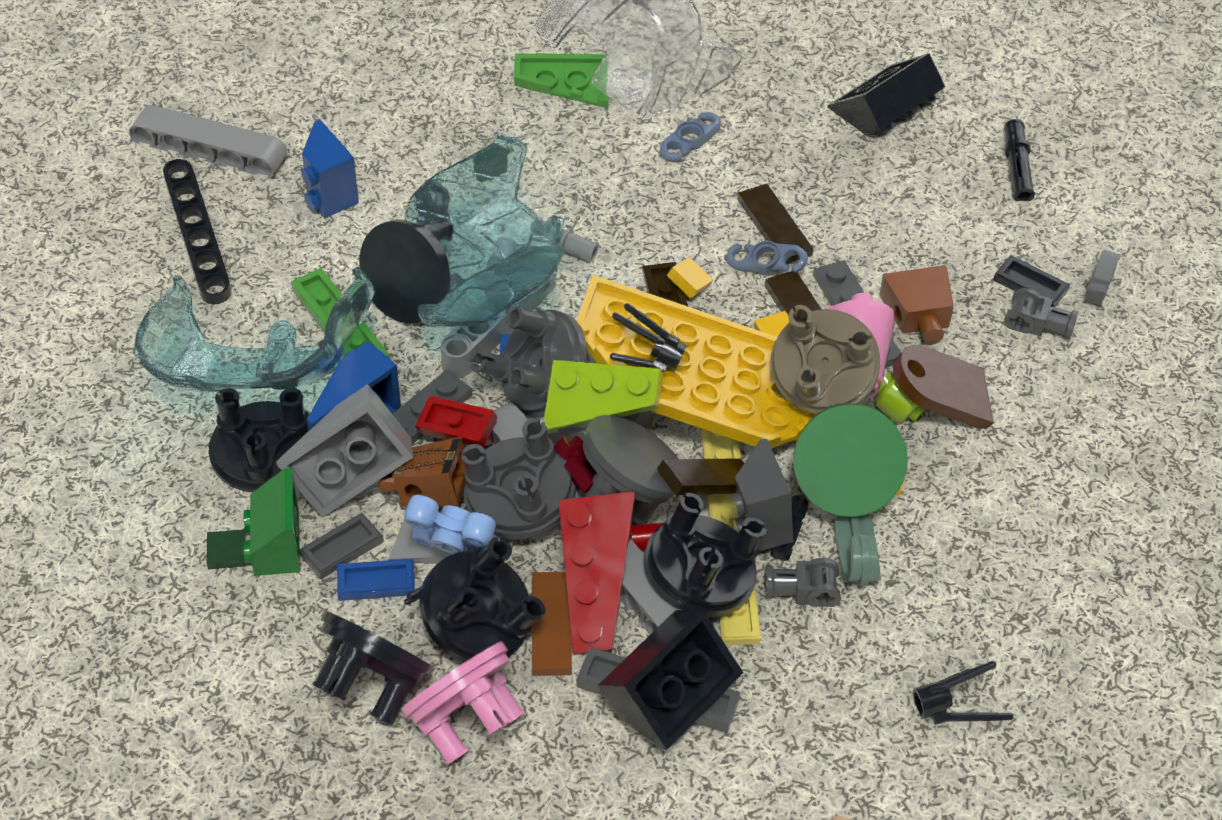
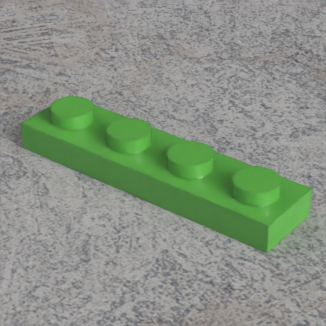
(319, 296)

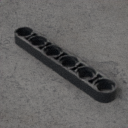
(198, 230)

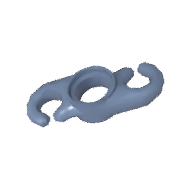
(677, 141)
(781, 251)

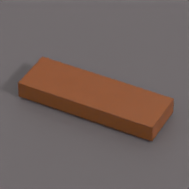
(552, 633)

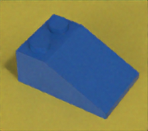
(352, 373)

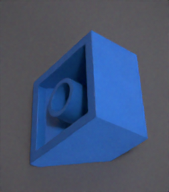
(328, 172)

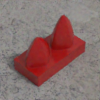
(455, 419)

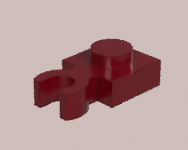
(576, 463)

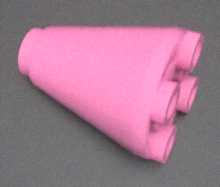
(878, 319)

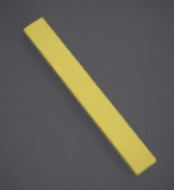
(743, 624)

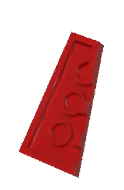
(594, 560)

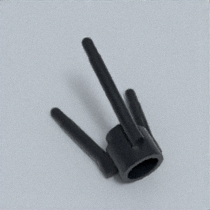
(666, 348)
(936, 697)

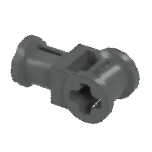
(1039, 315)
(805, 582)

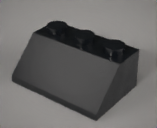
(890, 95)
(671, 677)

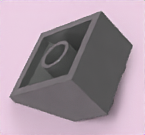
(764, 495)

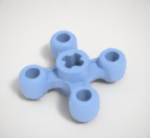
(450, 529)

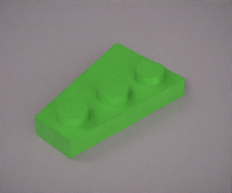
(560, 76)

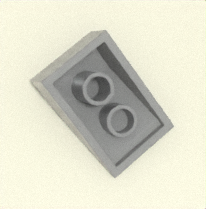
(347, 451)

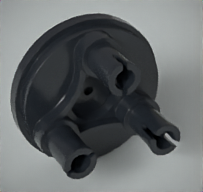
(406, 266)
(254, 437)
(703, 561)
(477, 602)
(359, 648)

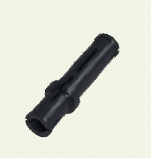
(1017, 151)

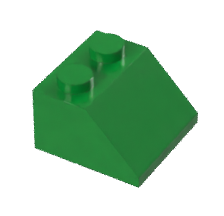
(273, 527)

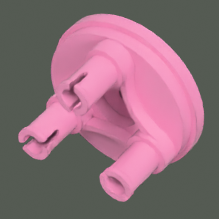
(472, 683)

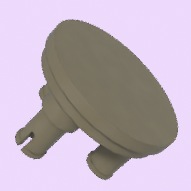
(824, 359)

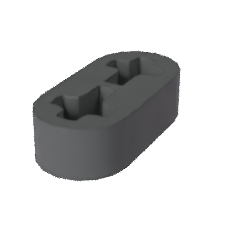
(1102, 277)

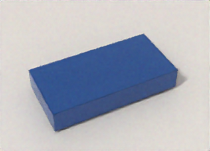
(375, 579)

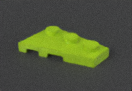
(591, 390)

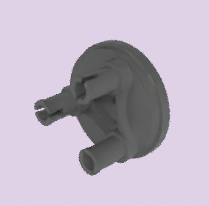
(530, 354)
(627, 461)
(518, 482)

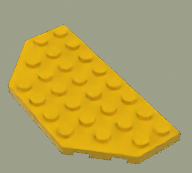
(722, 376)

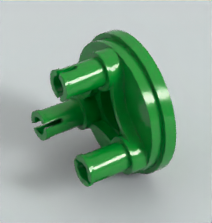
(850, 459)

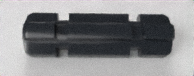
(799, 511)

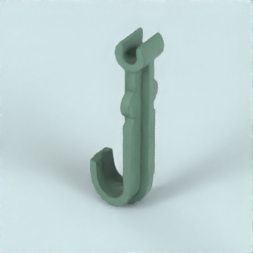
(857, 549)

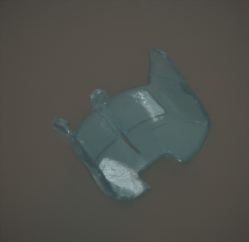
(498, 243)
(178, 355)

